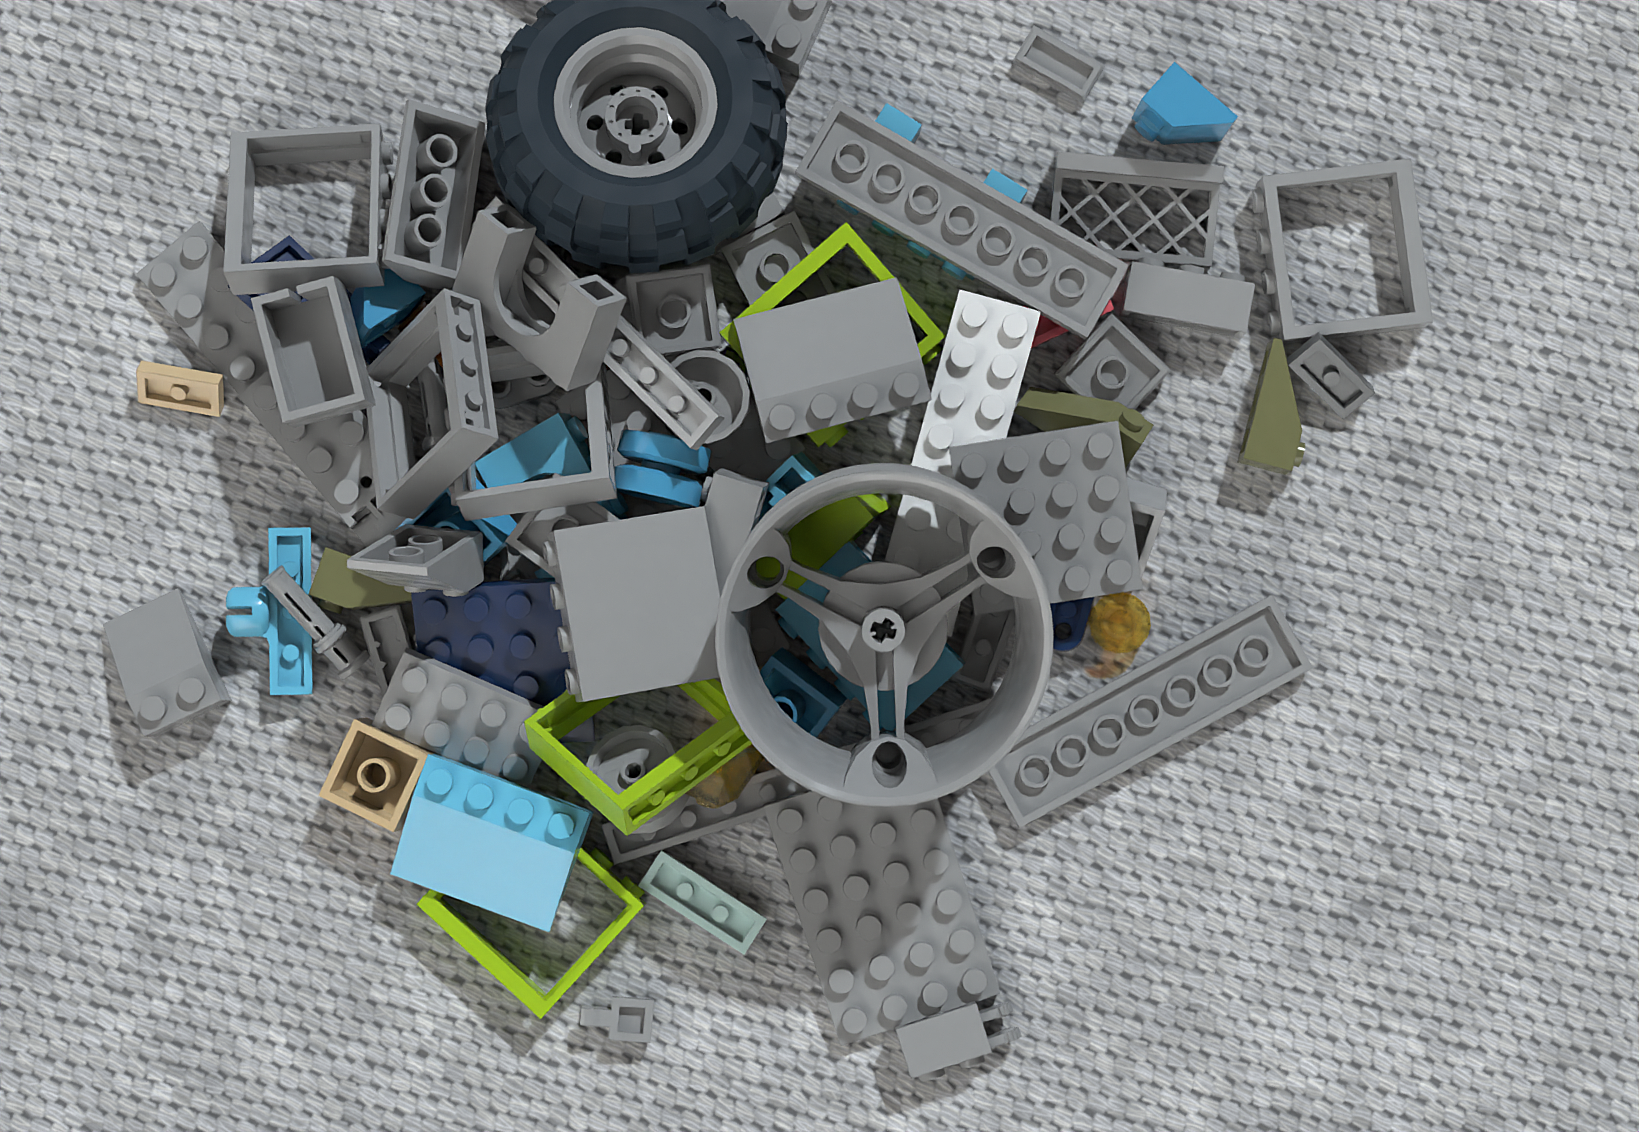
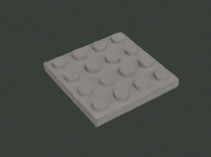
(1064, 502)

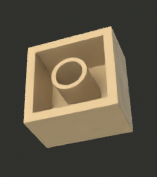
(375, 775)

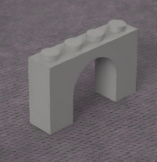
(585, 320)

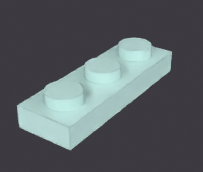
(702, 902)

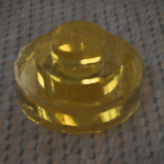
(1119, 623)

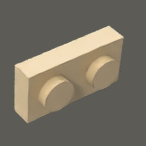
(180, 388)

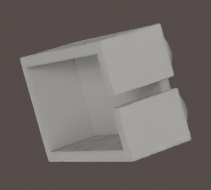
(313, 352)

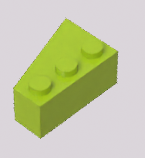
(825, 533)

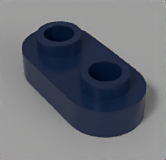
(1074, 613)

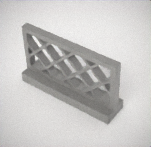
(1146, 173)

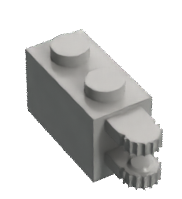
(952, 1039)

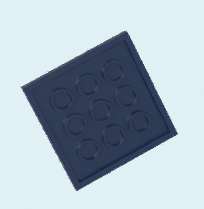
(501, 636)

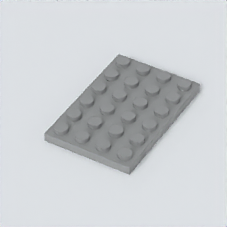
(881, 910)

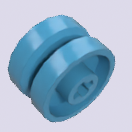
(661, 463)

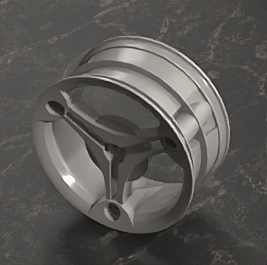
(889, 662)

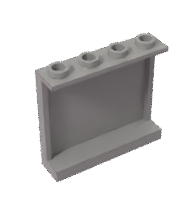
(635, 603)

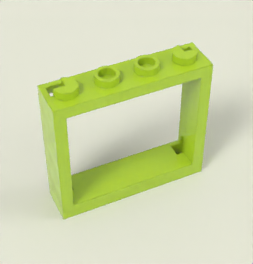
(803, 271)
(660, 785)
(504, 969)

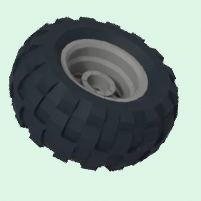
(636, 212)

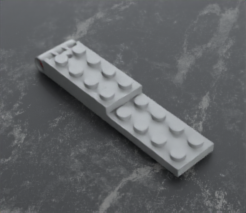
(329, 452)

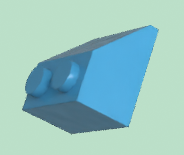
(1181, 111)
(801, 692)

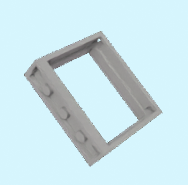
(295, 147)
(1408, 243)
(455, 328)
(598, 485)

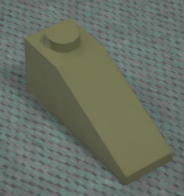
(1061, 410)
(1274, 421)
(346, 588)

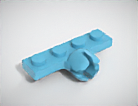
(288, 641)

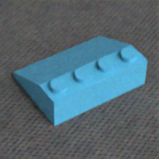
(490, 841)

